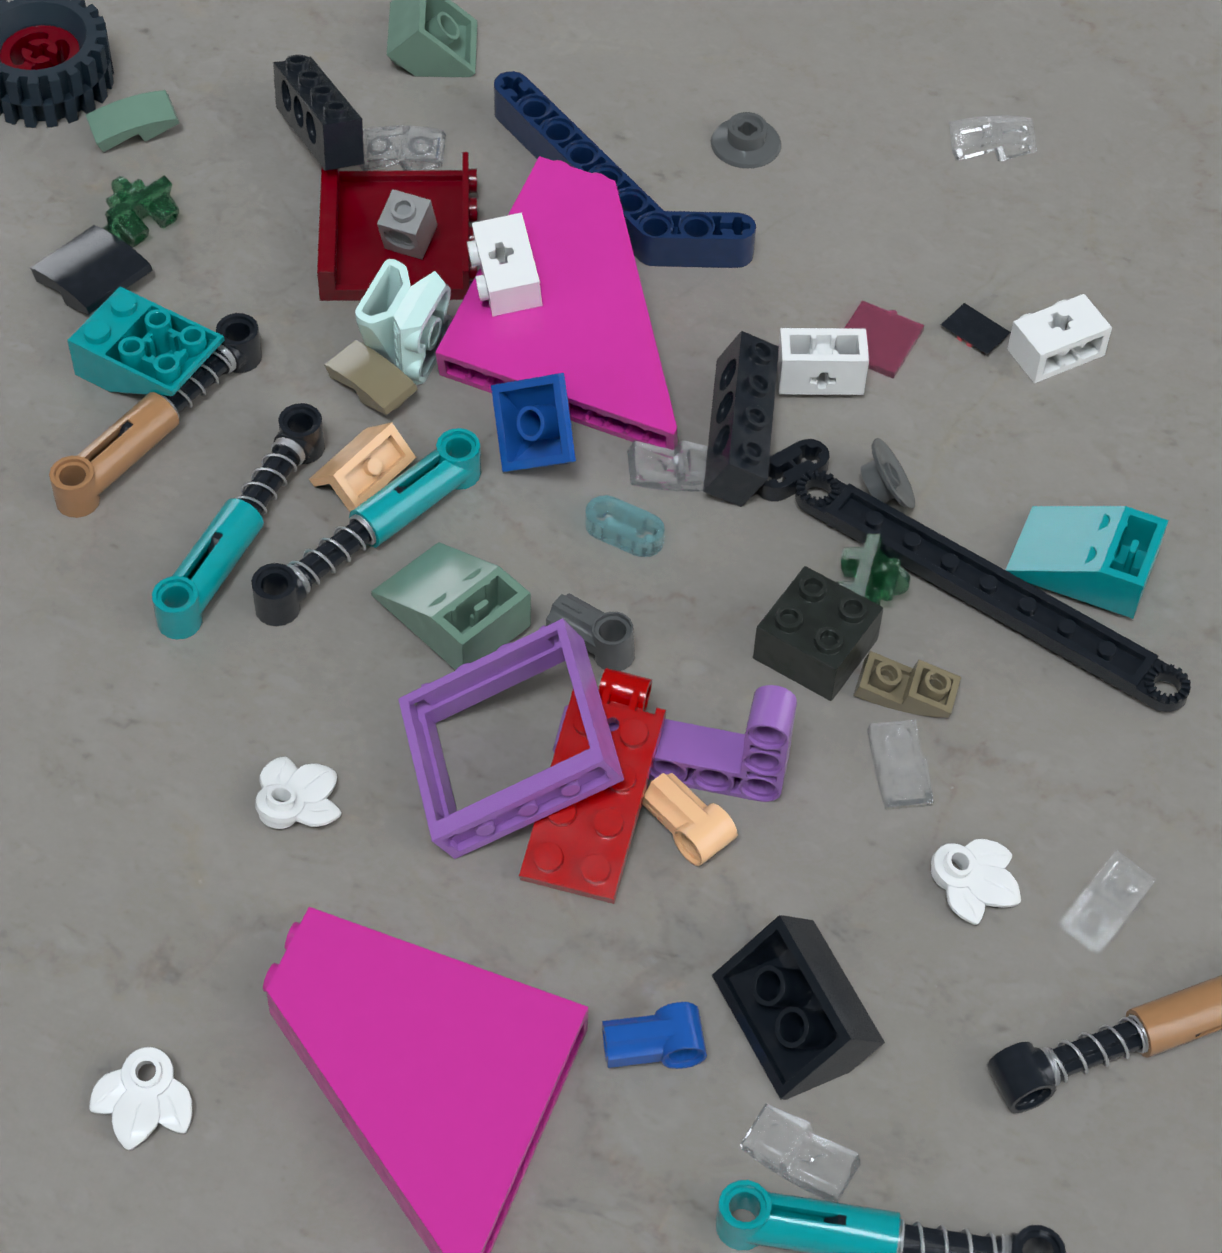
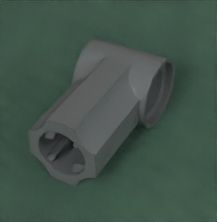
(605, 634)

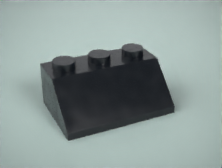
(797, 1007)

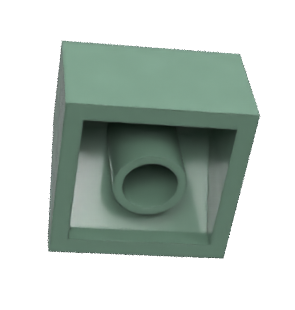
(432, 38)

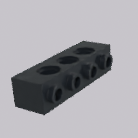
(318, 113)
(741, 419)

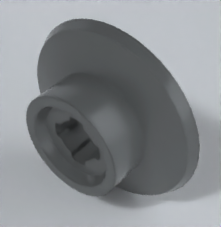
(746, 141)
(886, 476)

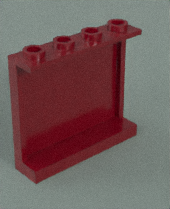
(350, 238)

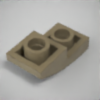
(372, 376)
(914, 690)

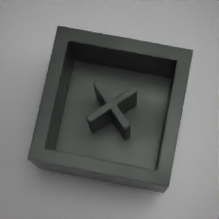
(817, 633)

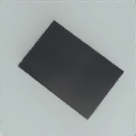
(975, 328)

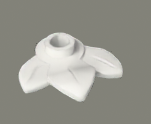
(296, 794)
(979, 881)
(140, 1104)

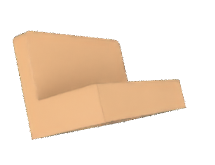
(365, 464)

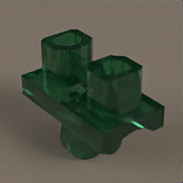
(134, 203)
(874, 572)

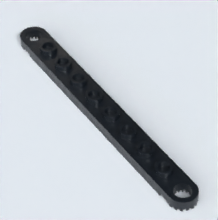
(995, 591)

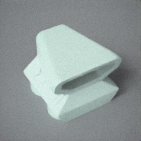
(404, 319)

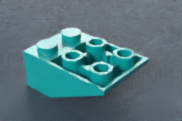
(139, 346)
(1090, 553)

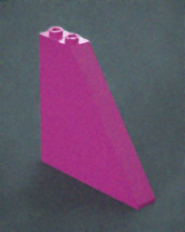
(590, 318)
(427, 1067)

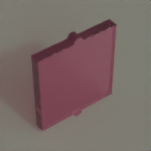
(888, 337)

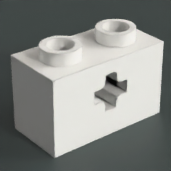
(506, 264)
(1059, 338)
(822, 361)

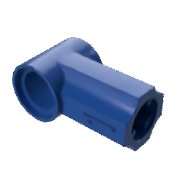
(668, 1037)

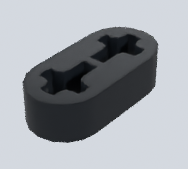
(788, 466)

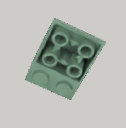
(457, 603)

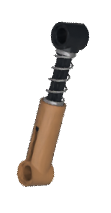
(83, 477)
(1030, 1074)

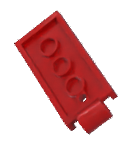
(589, 841)

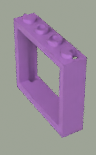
(535, 796)

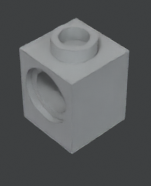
(407, 224)

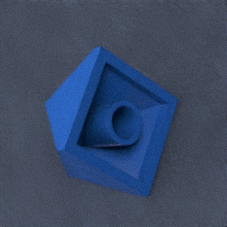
(533, 423)

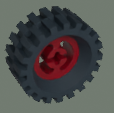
(52, 60)

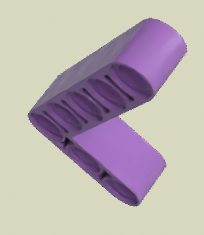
(727, 761)

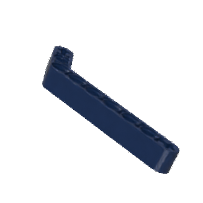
(655, 234)

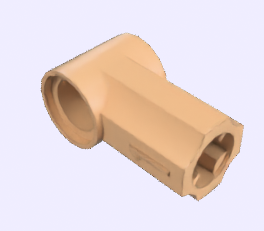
(696, 828)

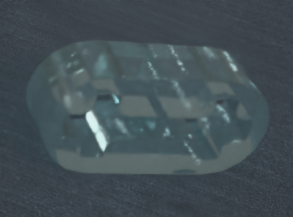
(624, 526)

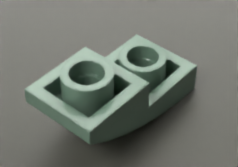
(138, 114)

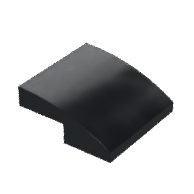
(91, 269)

